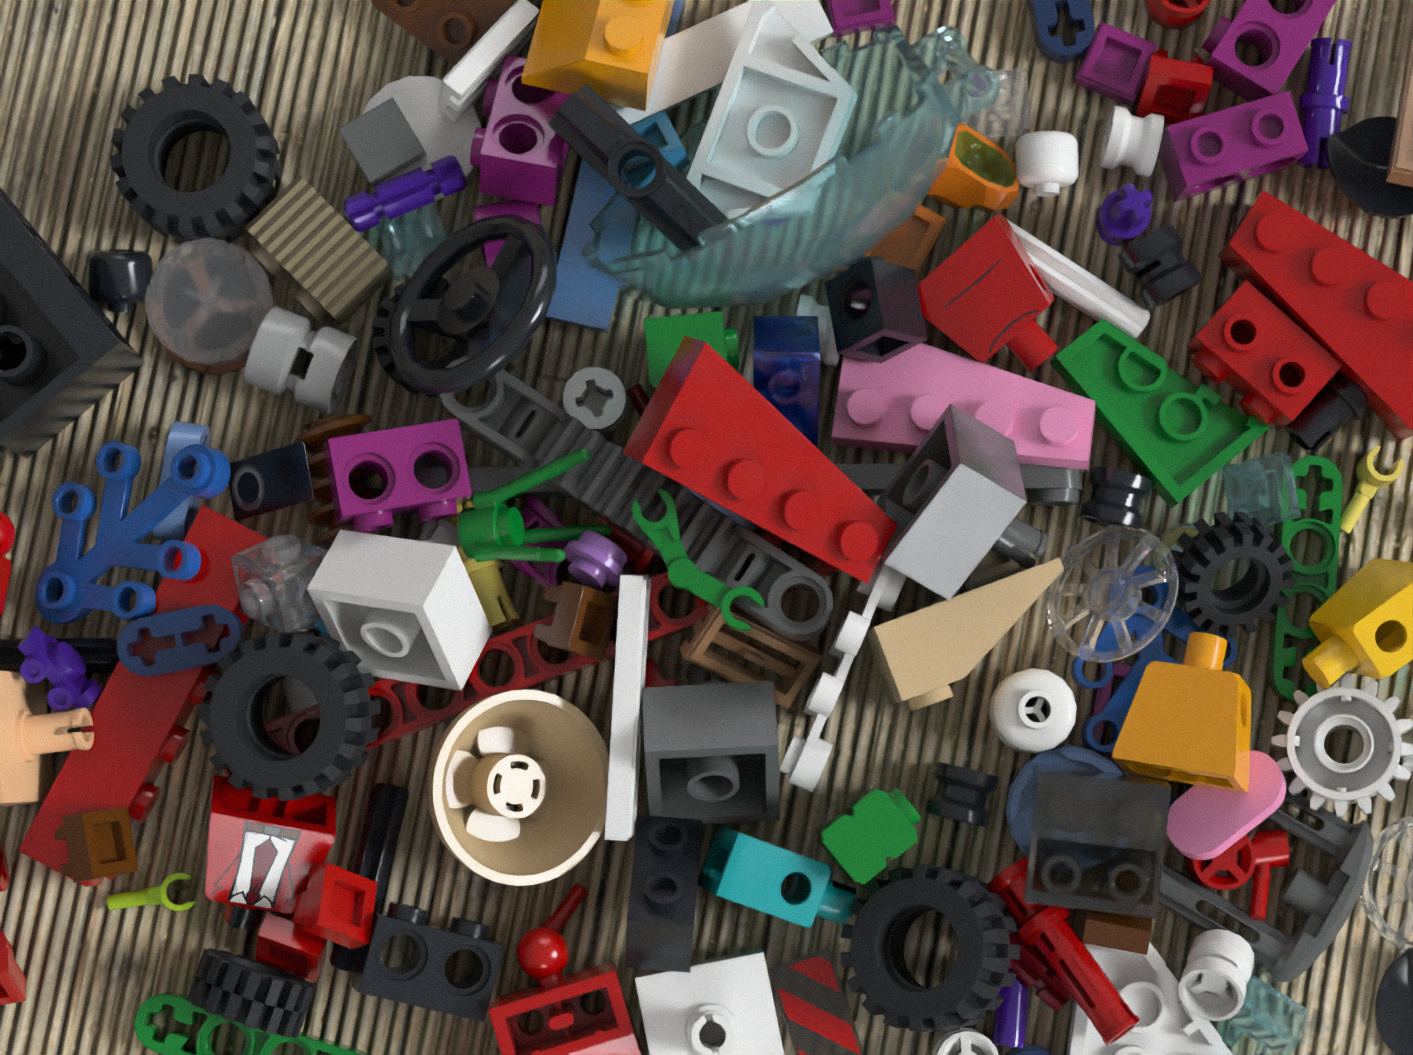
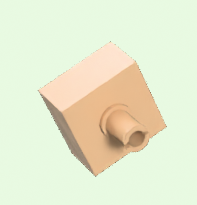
(30, 737)

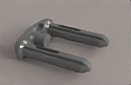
(1322, 903)

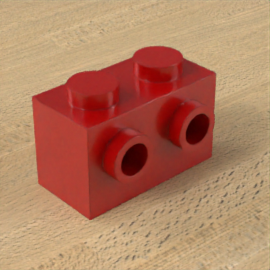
(1262, 357)

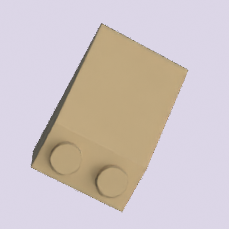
(948, 639)

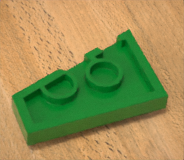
(1155, 415)

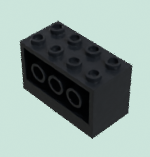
(60, 331)

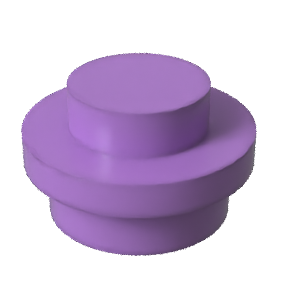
(595, 560)

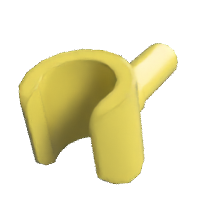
(1369, 483)

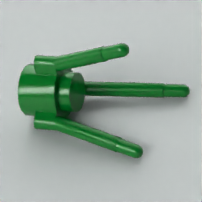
(497, 531)

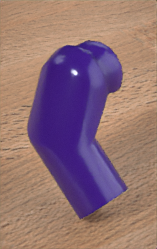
(1011, 1016)

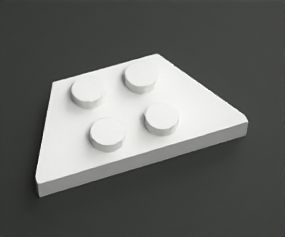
(772, 118)

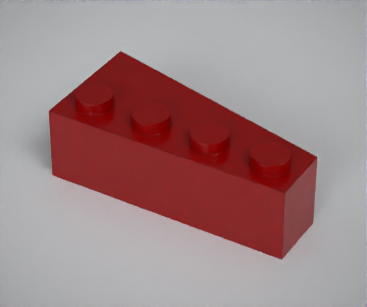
(1337, 297)
(744, 455)

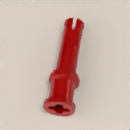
(1066, 953)

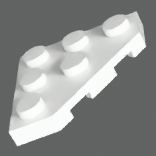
(1152, 996)

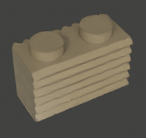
(318, 251)

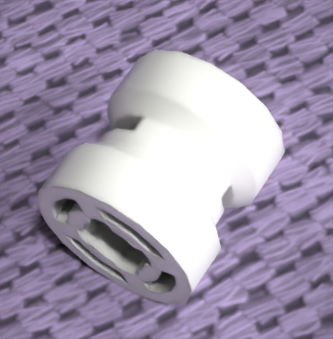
(1216, 975)

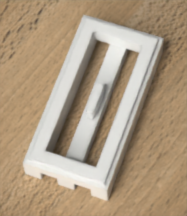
(486, 59)

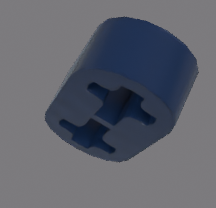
(1044, 19)
(179, 625)

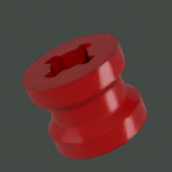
(1237, 859)

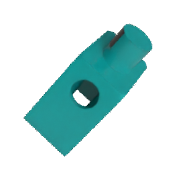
(752, 875)

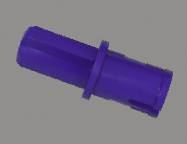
(1124, 215)

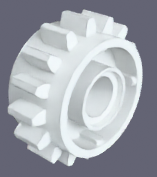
(1350, 710)

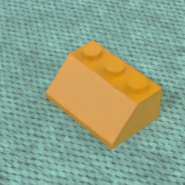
(599, 44)

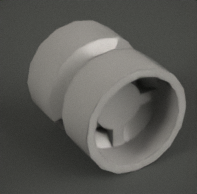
(281, 352)

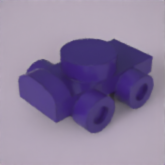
(62, 668)

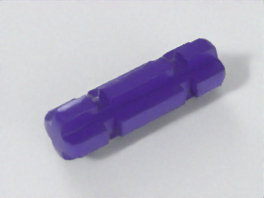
(404, 193)

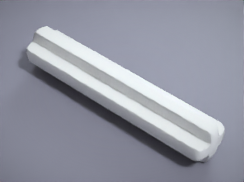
(1083, 288)

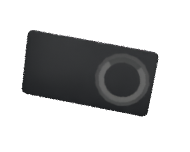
(270, 481)

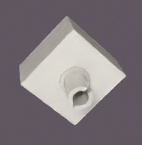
(403, 605)
(712, 1010)

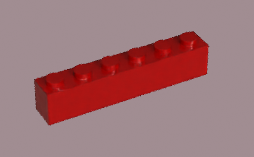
(141, 717)

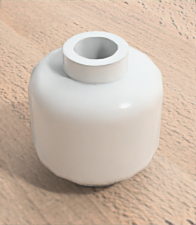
(1009, 712)

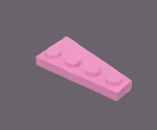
(902, 399)

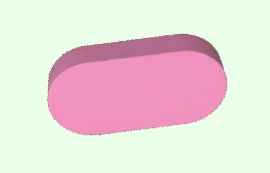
(1213, 819)

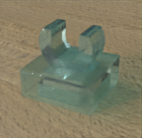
(411, 238)
(1262, 488)
(1269, 1019)

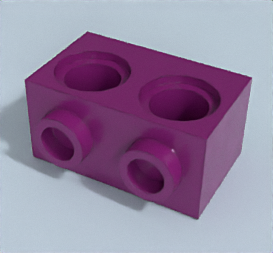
(1277, 37)
(1232, 146)
(518, 149)
(392, 457)

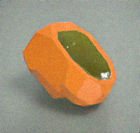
(976, 174)

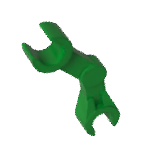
(683, 572)

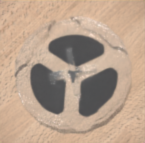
(208, 301)

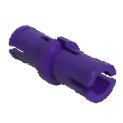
(1324, 98)

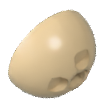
(546, 788)

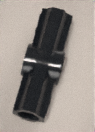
(609, 142)

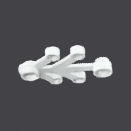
(808, 756)

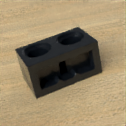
(663, 893)
(422, 978)

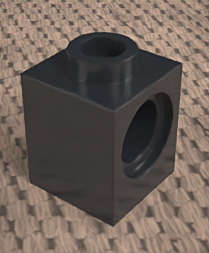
(875, 310)

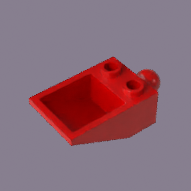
(566, 1024)

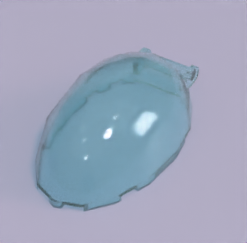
(832, 216)

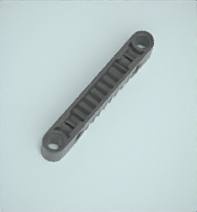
(538, 431)

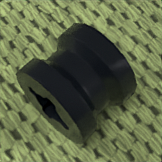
(1115, 498)
(961, 794)

